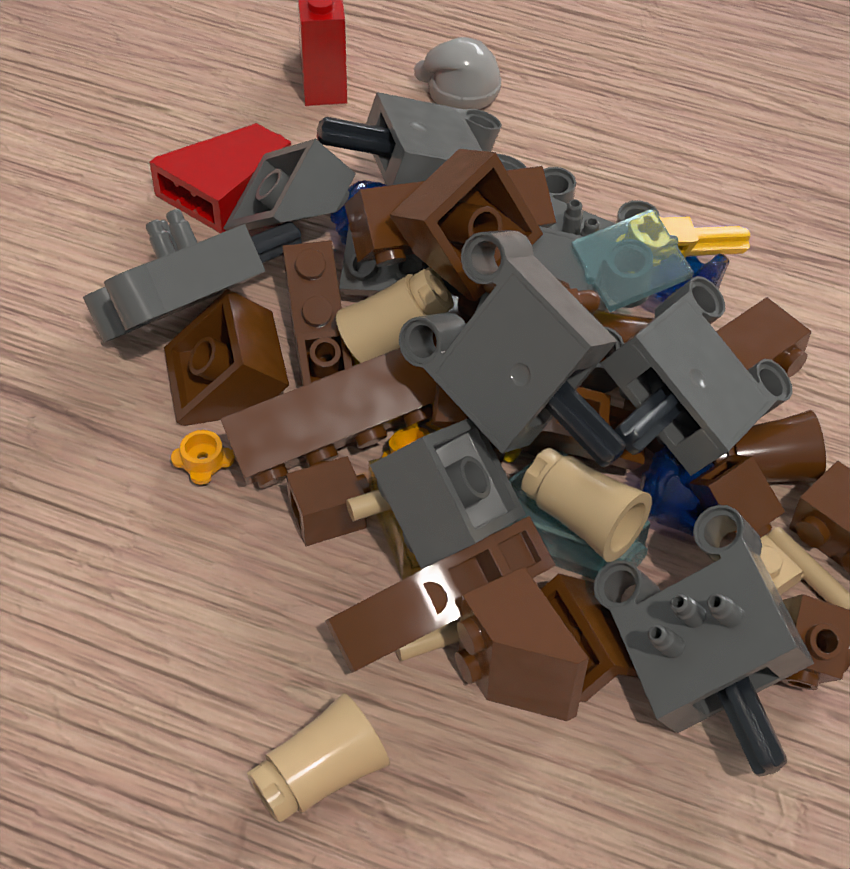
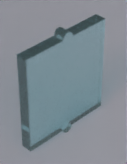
(632, 260)

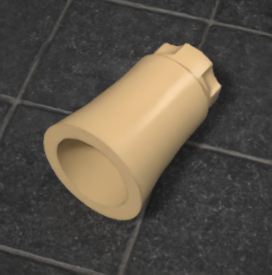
(375, 323)
(587, 502)
(319, 760)

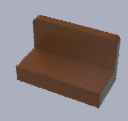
(592, 629)

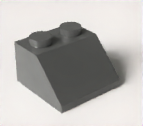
(292, 187)
(447, 491)

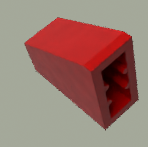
(323, 51)
(213, 173)

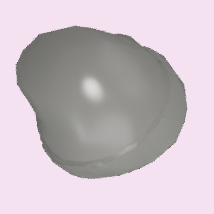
(460, 74)

